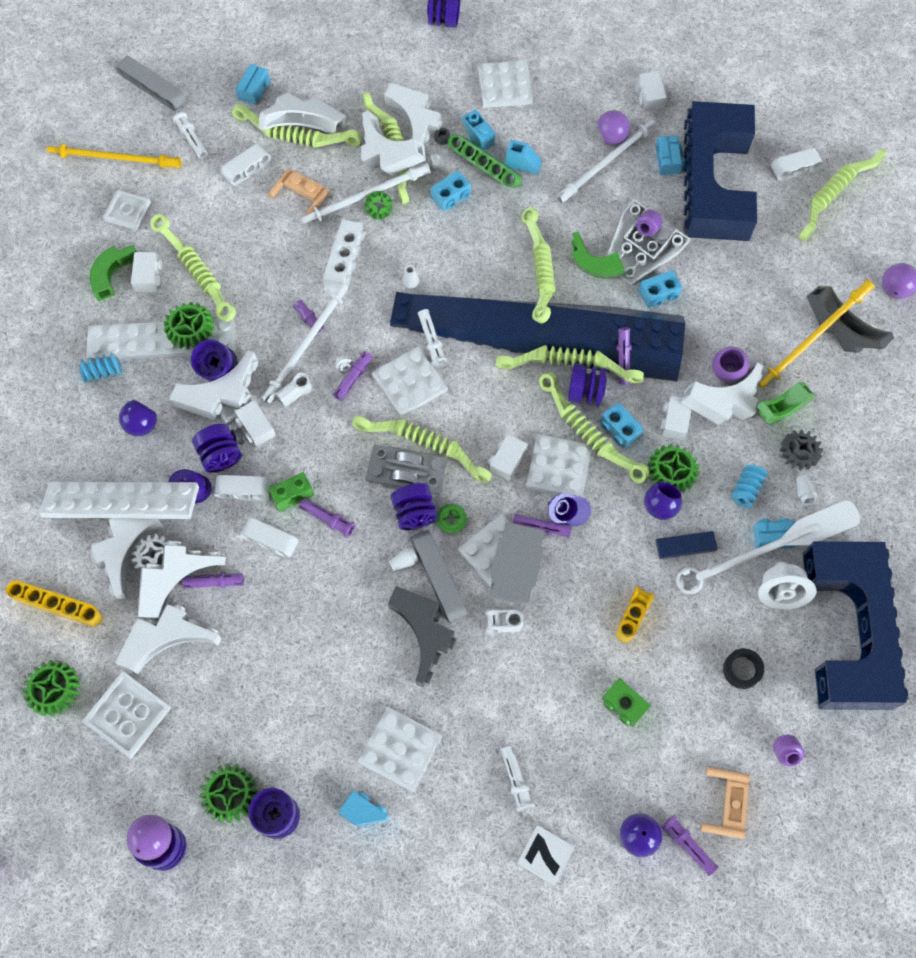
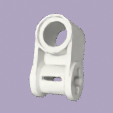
(502, 621)

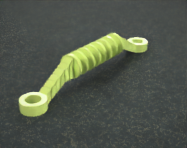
(392, 132)
(318, 139)
(836, 186)
(543, 266)
(196, 268)
(542, 354)
(400, 427)
(606, 450)

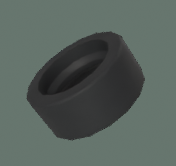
(754, 657)

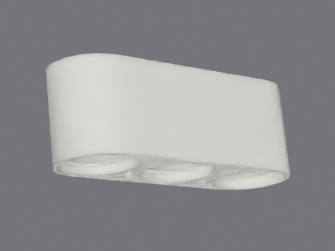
(246, 164)
(796, 164)
(242, 487)
(269, 537)

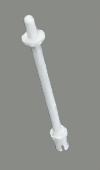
(412, 174)
(571, 189)
(276, 385)

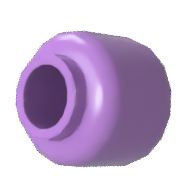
(649, 223)
(788, 750)

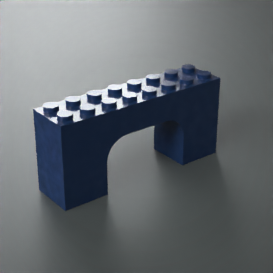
(709, 208)
(865, 577)

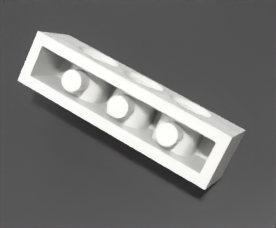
(347, 232)

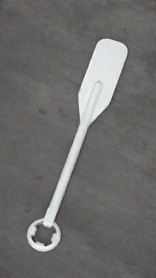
(805, 531)

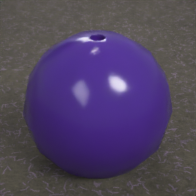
(137, 418)
(663, 501)
(632, 837)

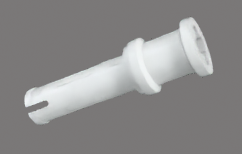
(185, 124)
(434, 346)
(519, 788)

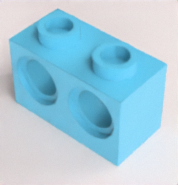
(448, 188)
(658, 286)
(625, 422)

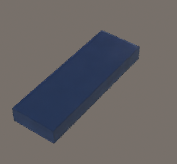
(686, 545)

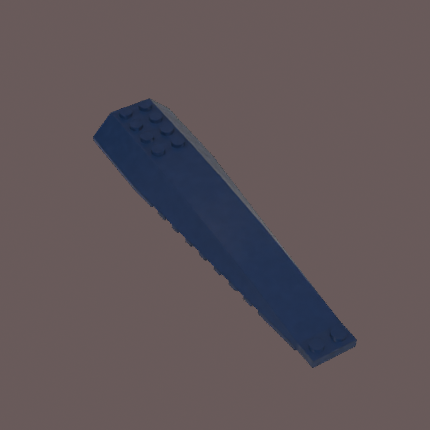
(509, 325)

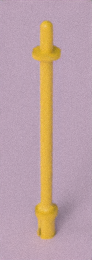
(163, 160)
(856, 296)

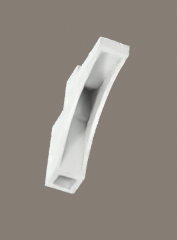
(415, 110)
(311, 113)
(389, 154)
(208, 397)
(722, 402)
(116, 552)
(176, 564)
(151, 637)

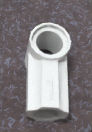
(293, 391)

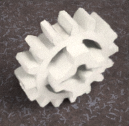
(146, 550)

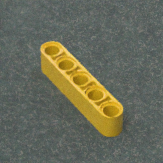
(46, 599)

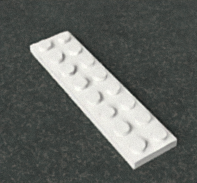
(146, 340)
(119, 500)

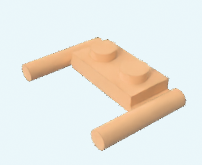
(302, 186)
(734, 804)

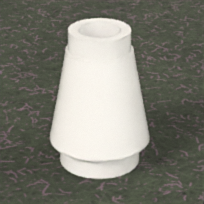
(410, 278)
(805, 491)
(404, 559)

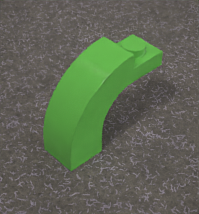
(105, 267)
(598, 267)
(786, 404)

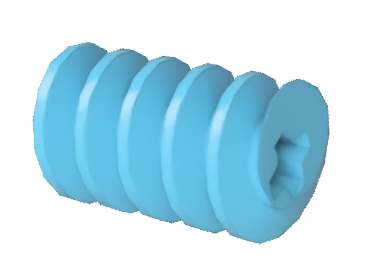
(99, 367)
(748, 485)

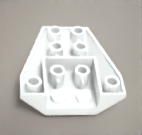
(643, 253)

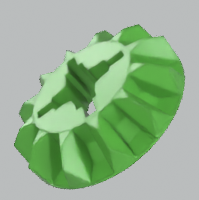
(372, 210)
(457, 512)

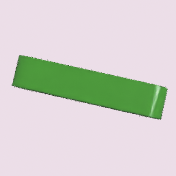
(477, 159)

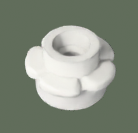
(434, 161)
(343, 364)

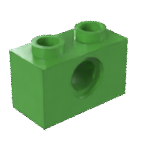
(291, 491)
(620, 691)

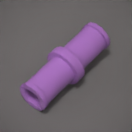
(308, 315)

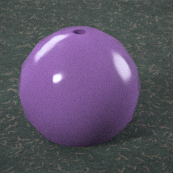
(613, 127)
(899, 281)
(732, 358)
(149, 837)

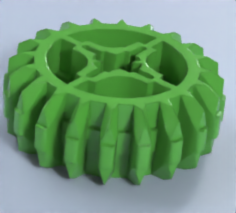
(180, 333)
(690, 468)
(54, 671)
(228, 802)

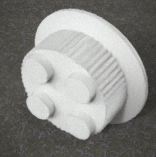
(786, 587)

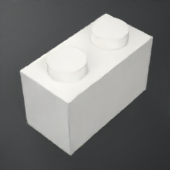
(651, 91)
(146, 272)
(676, 419)
(255, 423)
(507, 457)

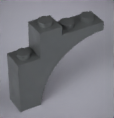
(850, 330)
(432, 638)

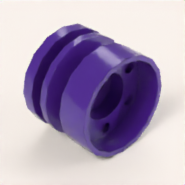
(445, 10)
(205, 357)
(587, 384)
(216, 448)
(414, 506)
(268, 803)
(173, 854)

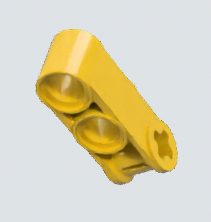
(639, 603)

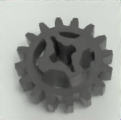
(810, 449)

